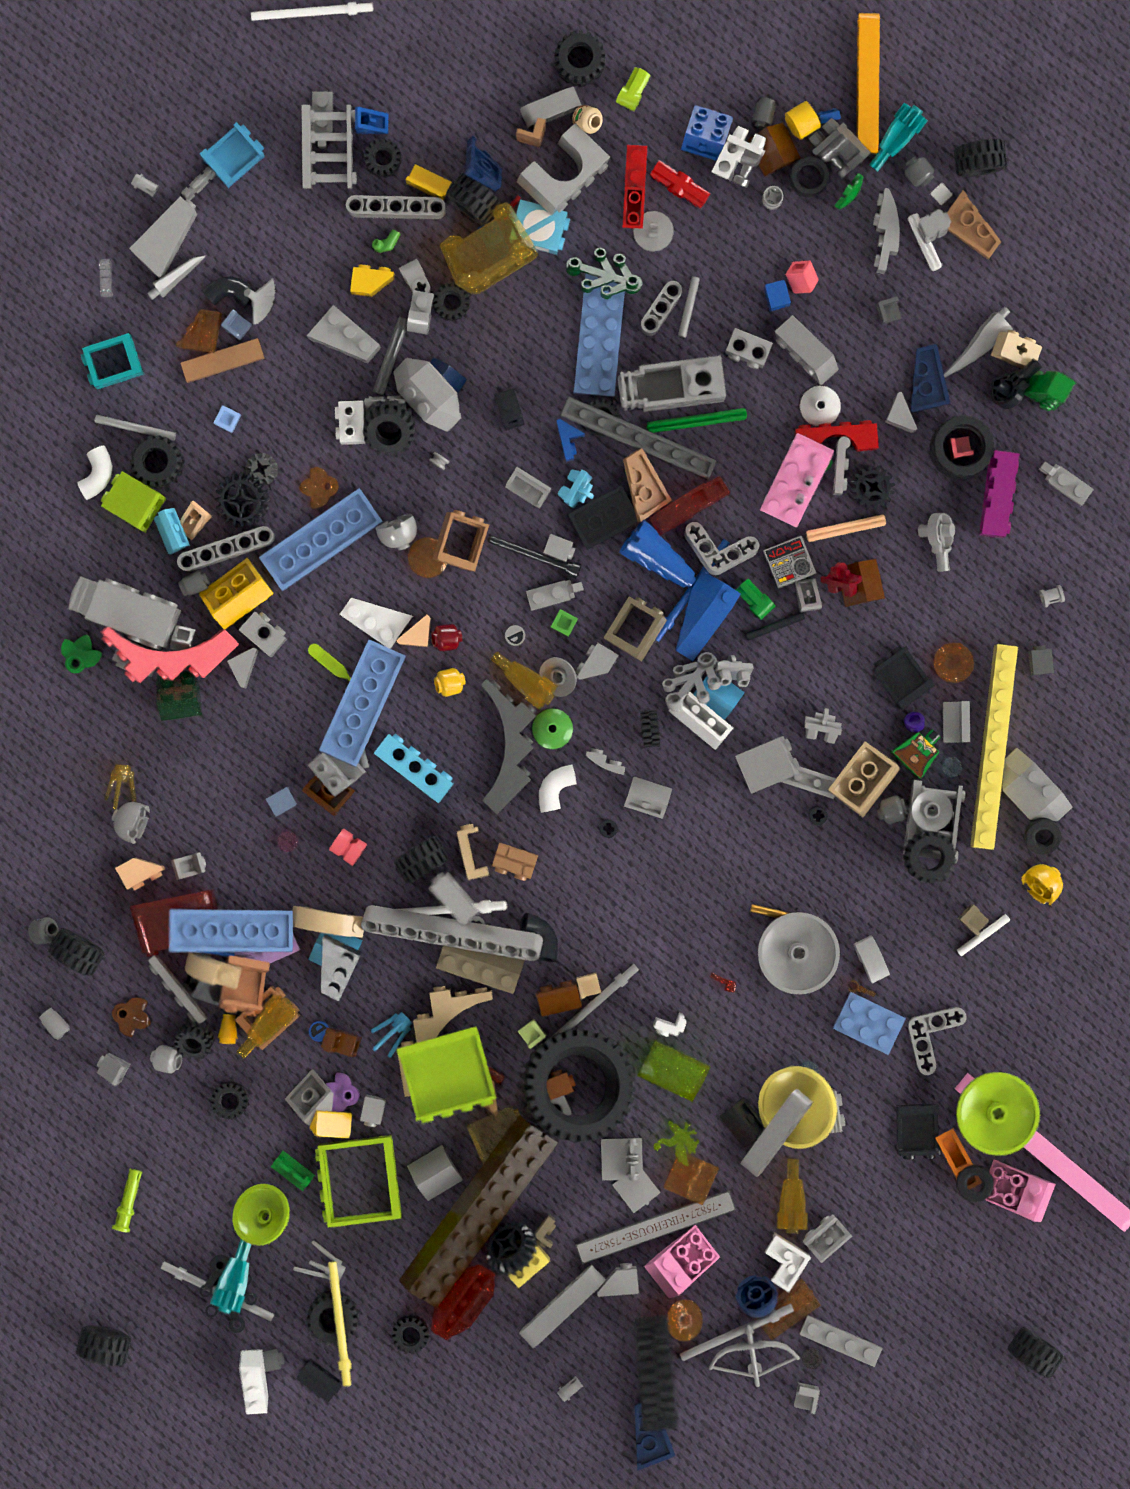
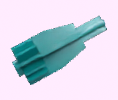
(905, 125)
(233, 1281)

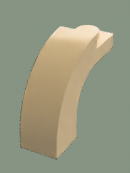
(327, 922)
(212, 971)

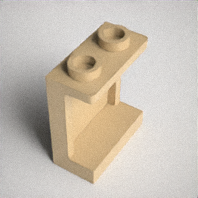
(467, 854)

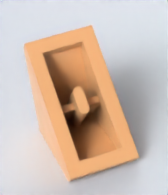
(194, 520)
(418, 634)

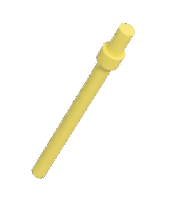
(344, 1363)

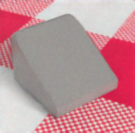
(182, 638)

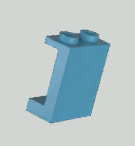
(233, 154)

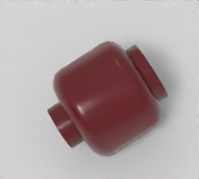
(446, 637)

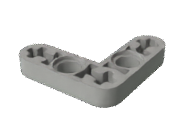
(715, 555)
(927, 1028)

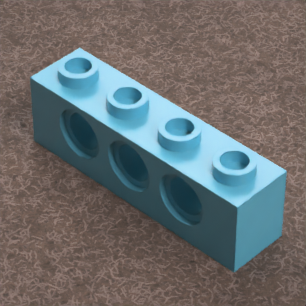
(386, 751)

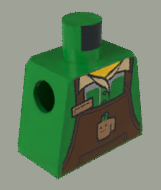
(917, 752)

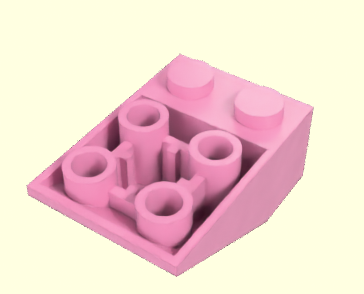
(1020, 1191)
(682, 1262)

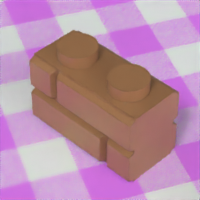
(514, 861)

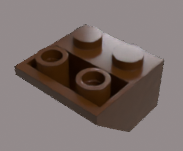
(558, 998)

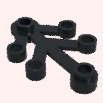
(210, 1282)

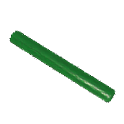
(697, 420)

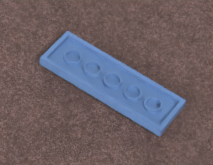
(599, 342)
(320, 539)
(362, 703)
(230, 931)

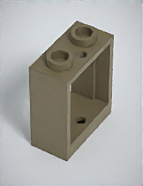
(640, 652)

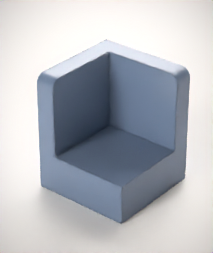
(236, 325)
(281, 801)

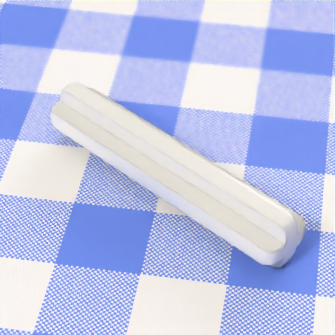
(927, 249)

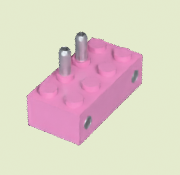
(797, 480)

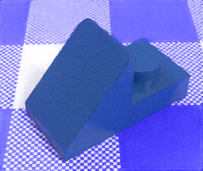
(566, 434)

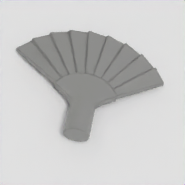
(261, 300)

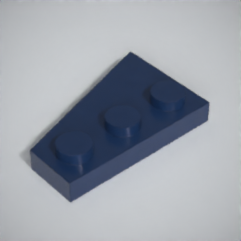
(929, 384)
(650, 1445)

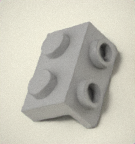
(826, 1238)

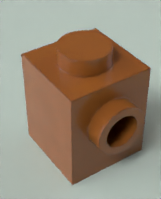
(560, 1084)

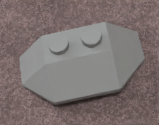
(427, 393)
(1032, 788)

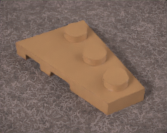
(971, 227)
(644, 484)

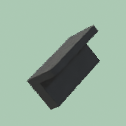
(743, 1122)
(319, 1380)

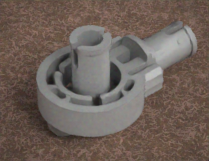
(939, 537)

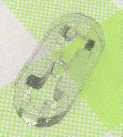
(106, 278)

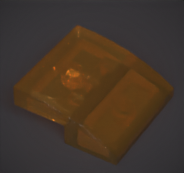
(691, 1181)

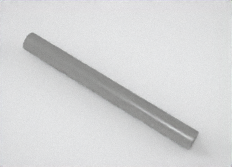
(134, 427)

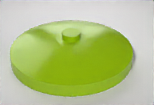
(997, 1113)

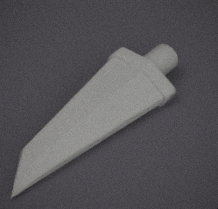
(170, 280)

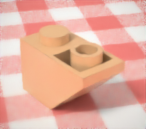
(138, 870)

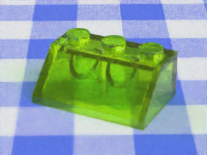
(673, 1070)

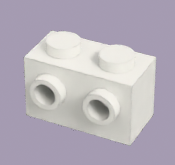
(351, 422)

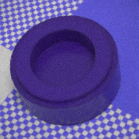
(914, 722)

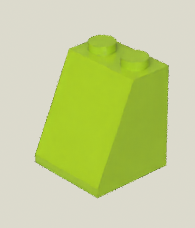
(132, 501)

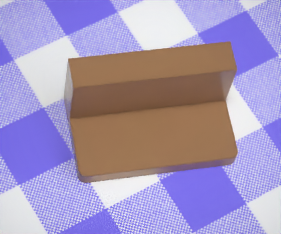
(534, 138)

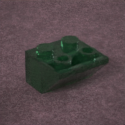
(178, 696)

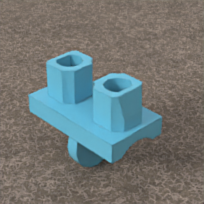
(580, 489)

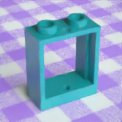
(132, 355)

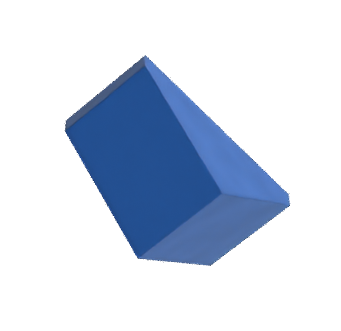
(370, 121)

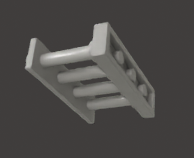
(311, 157)
(912, 828)

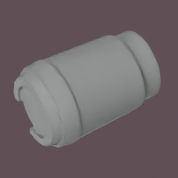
(54, 1023)

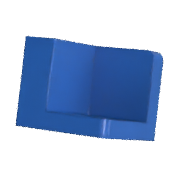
(777, 295)

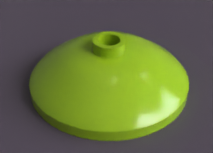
(251, 1214)

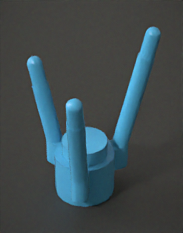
(400, 1024)

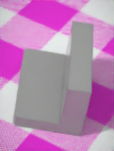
(956, 722)
(648, 797)

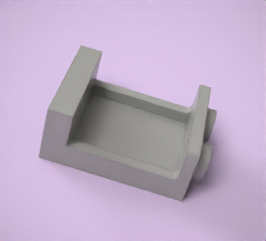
(768, 764)
(335, 773)

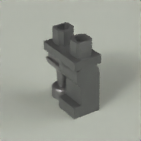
(838, 142)

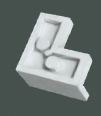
(791, 1258)

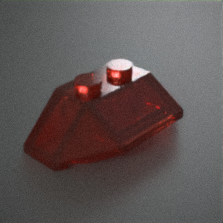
(464, 1302)

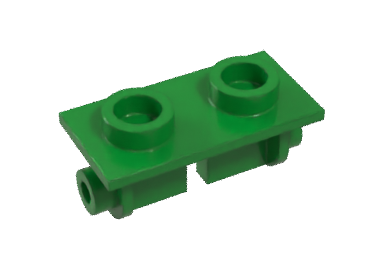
(292, 1170)

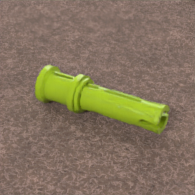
(126, 1209)

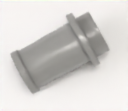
(144, 184)
(569, 1389)

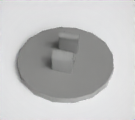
(656, 232)

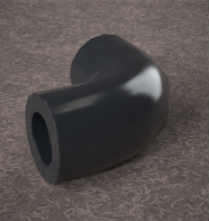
(227, 287)
(539, 926)

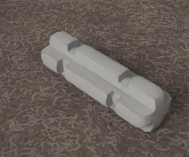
(198, 183)

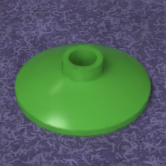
(560, 736)

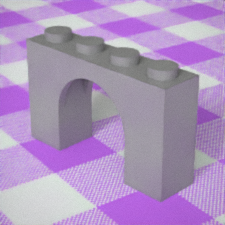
(553, 193)
(454, 897)

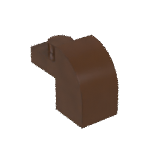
(341, 1042)

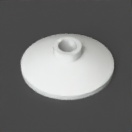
(810, 410)

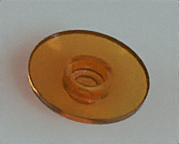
(691, 1322)

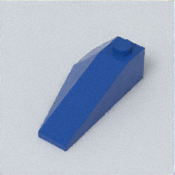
(706, 610)

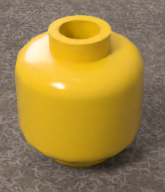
(449, 682)

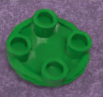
(850, 192)

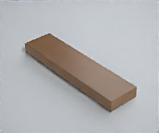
(222, 360)

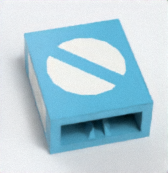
(542, 227)

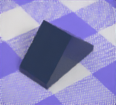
(450, 375)

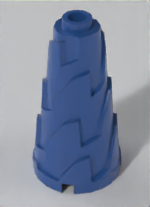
(655, 554)

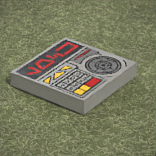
(789, 562)

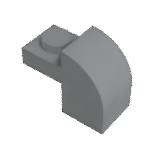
(420, 312)

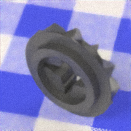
(264, 459)

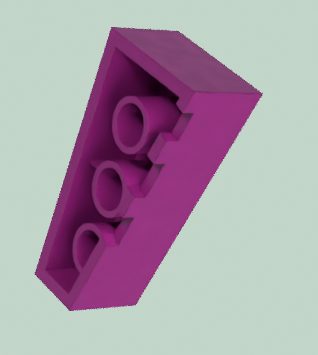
(998, 494)

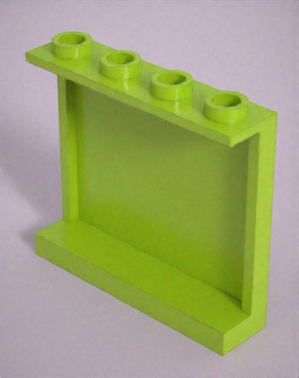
(447, 1074)

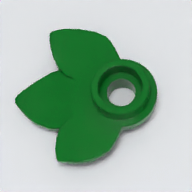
(82, 652)

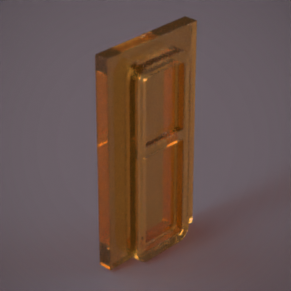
(803, 1303)

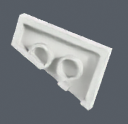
(378, 622)

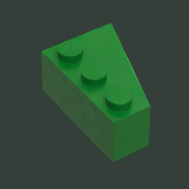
(1049, 389)

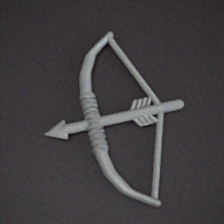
(753, 1367)

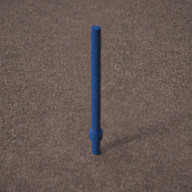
(684, 600)

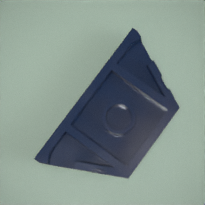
(482, 166)

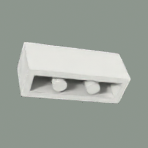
(703, 721)
(254, 1381)

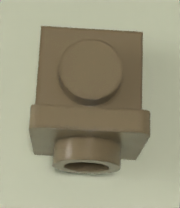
(545, 1227)

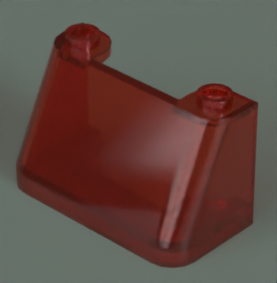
(152, 918)

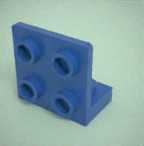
(706, 133)

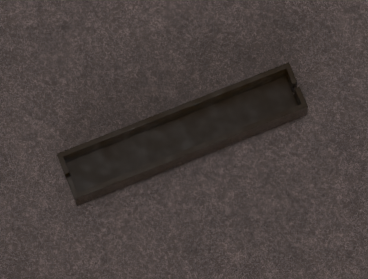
(478, 1211)

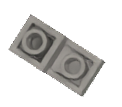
(599, 758)
(871, 959)

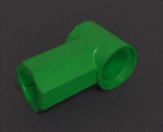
(758, 603)

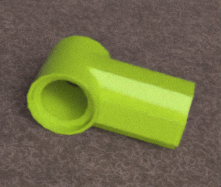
(631, 93)

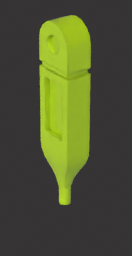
(328, 661)

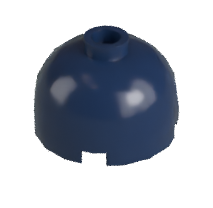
(757, 1296)

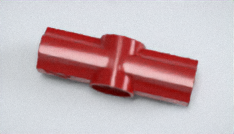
(680, 184)

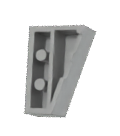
(342, 334)

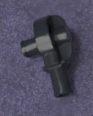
(1013, 385)

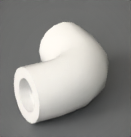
(100, 472)
(552, 785)

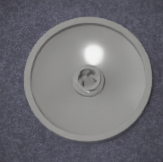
(798, 953)

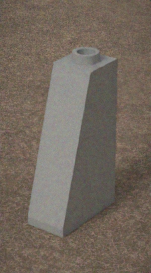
(163, 239)

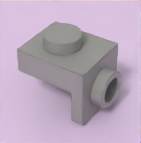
(189, 866)

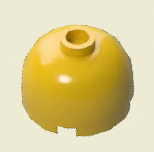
(1044, 882)

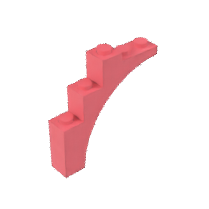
(142, 661)

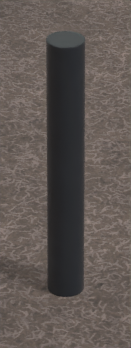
(775, 626)

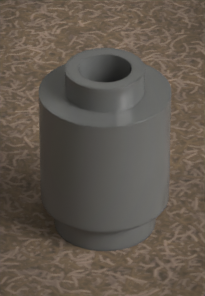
(764, 113)
(194, 583)
(273, 1360)

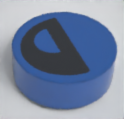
(317, 1030)

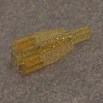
(536, 688)
(277, 1014)
(792, 1208)

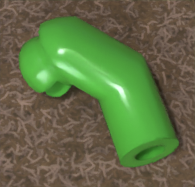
(386, 244)

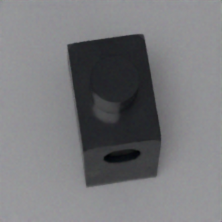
(509, 409)

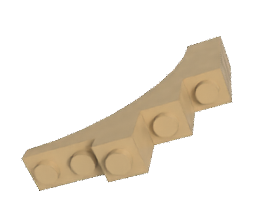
(444, 1009)

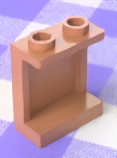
(250, 988)

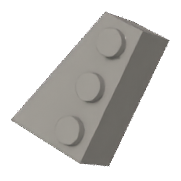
(806, 350)

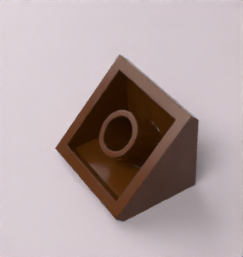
(778, 149)
(871, 586)
(321, 794)

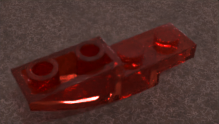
(689, 505)

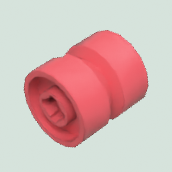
(348, 847)

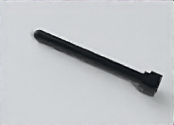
(570, 568)

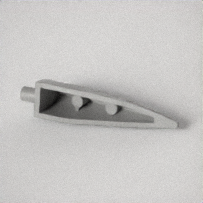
(982, 341)

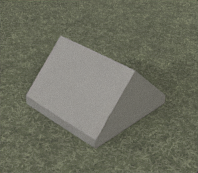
(434, 1173)

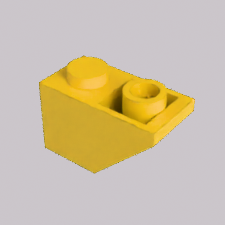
(370, 281)

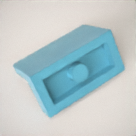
(171, 530)

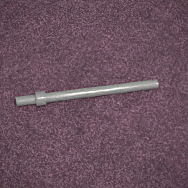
(620, 980)
(182, 1274)
(772, 1317)

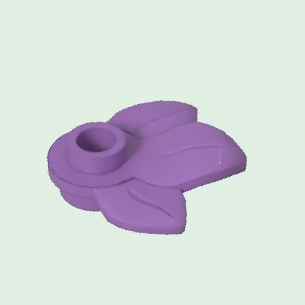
(340, 1088)

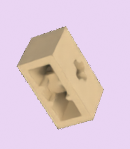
(1014, 349)

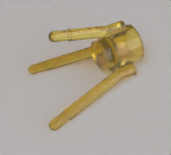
(120, 774)

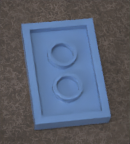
(869, 1023)

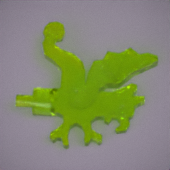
(683, 1137)

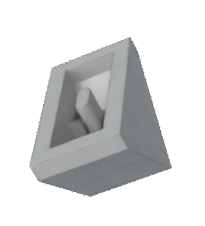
(900, 415)
(808, 595)
(243, 665)

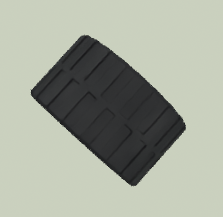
(979, 429)

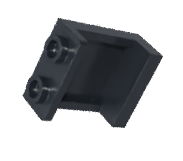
(902, 677)
(917, 1130)

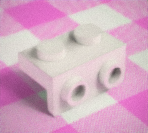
(665, 1027)

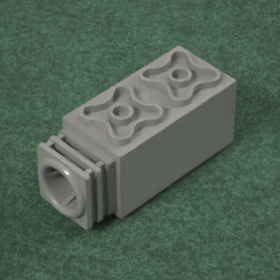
(673, 384)
(120, 607)

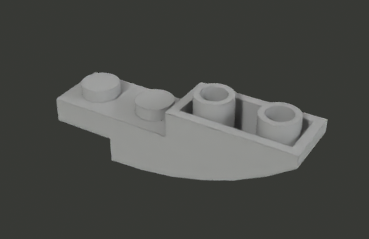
(888, 224)

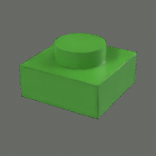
(564, 623)

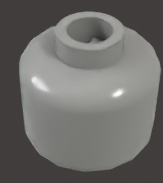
(166, 1059)

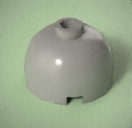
(398, 532)
(130, 821)

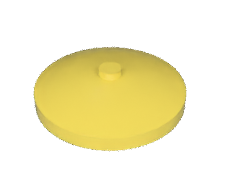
(818, 1119)

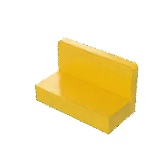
(428, 182)

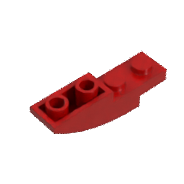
(634, 186)

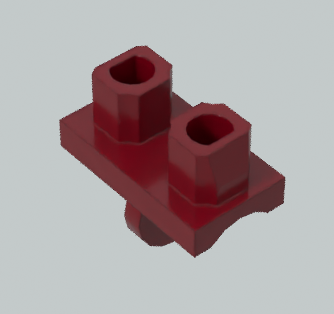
(841, 578)

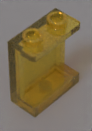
(490, 1130)

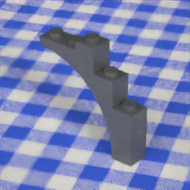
(514, 719)

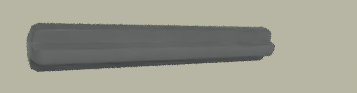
(390, 357)

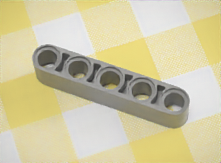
(386, 203)
(215, 548)
(776, 1132)
(562, 1306)

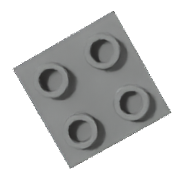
(622, 1159)

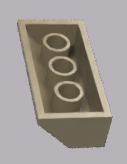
(485, 968)

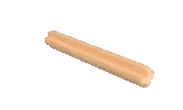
(845, 528)

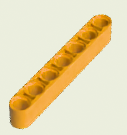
(868, 80)

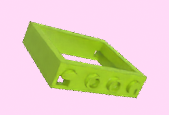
(326, 1195)

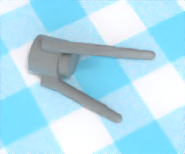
(340, 1268)

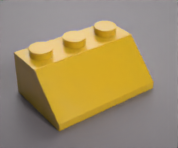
(235, 593)

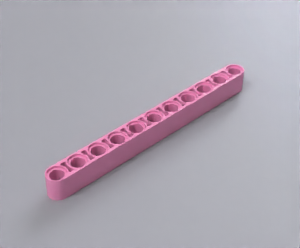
(1072, 1175)

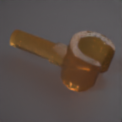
(861, 989)

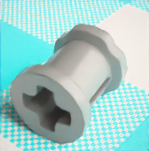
(1052, 596)

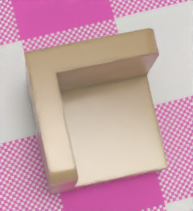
(588, 985)

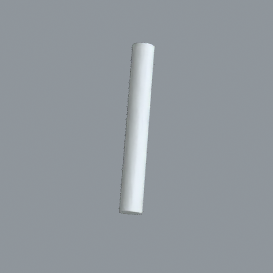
(983, 935)

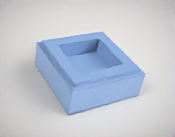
(227, 419)

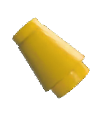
(228, 1030)

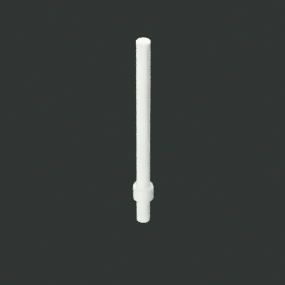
(352, 8)
(483, 906)

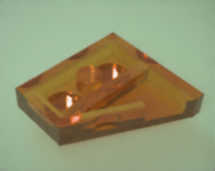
(202, 333)

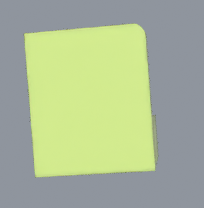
(532, 1033)

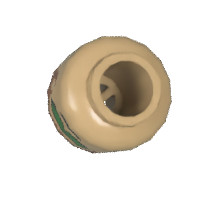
(587, 118)

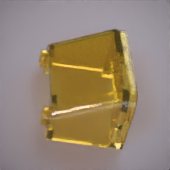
(489, 252)

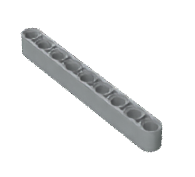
(452, 933)

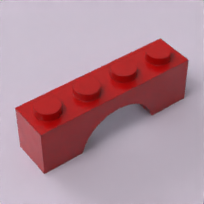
(862, 436)

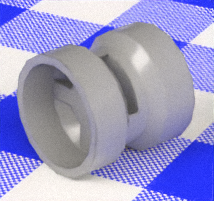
(774, 194)

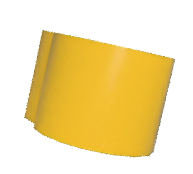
(802, 120)

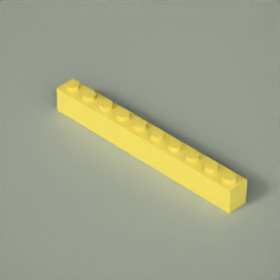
(994, 746)

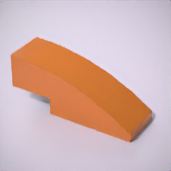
(956, 1155)

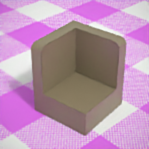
(973, 919)

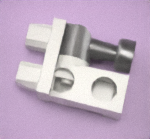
(740, 151)

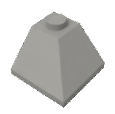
(310, 1096)

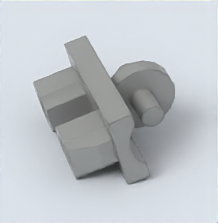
(733, 670)
(823, 723)

